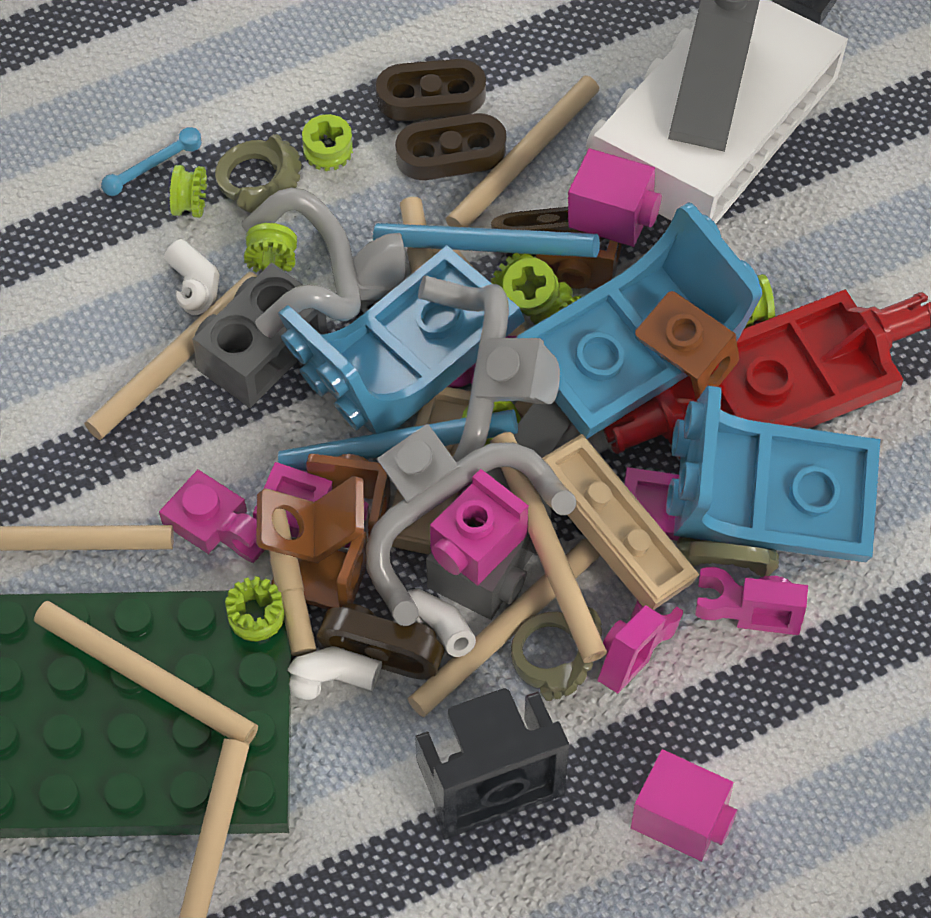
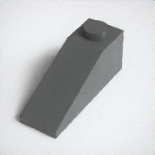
(713, 72)

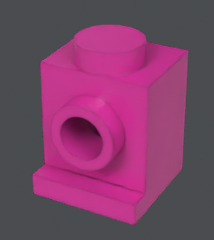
(480, 549)

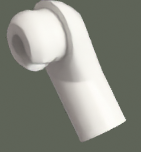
(200, 277)
(445, 621)
(329, 664)

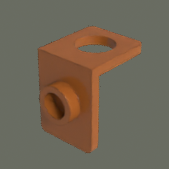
(585, 271)
(690, 341)
(347, 465)
(322, 524)
(336, 577)

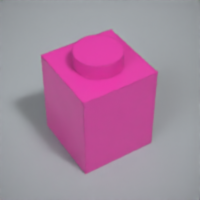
(613, 197)
(684, 806)

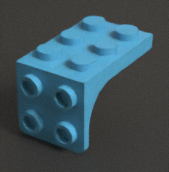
(595, 340)
(396, 351)
(772, 484)

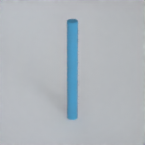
(493, 239)
(377, 444)

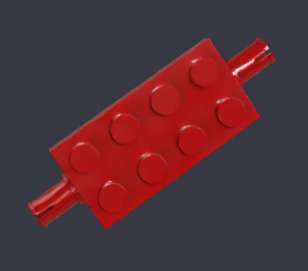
(795, 369)

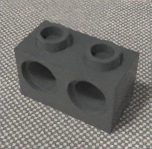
(265, 359)

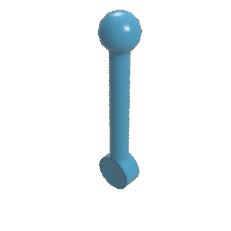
(188, 140)

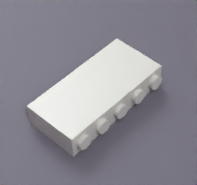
(783, 78)

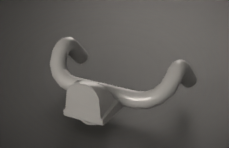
(356, 278)
(504, 366)
(427, 478)

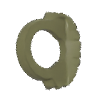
(276, 152)
(758, 560)
(552, 681)

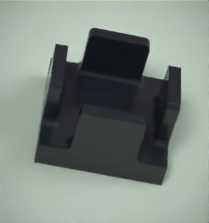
(499, 763)

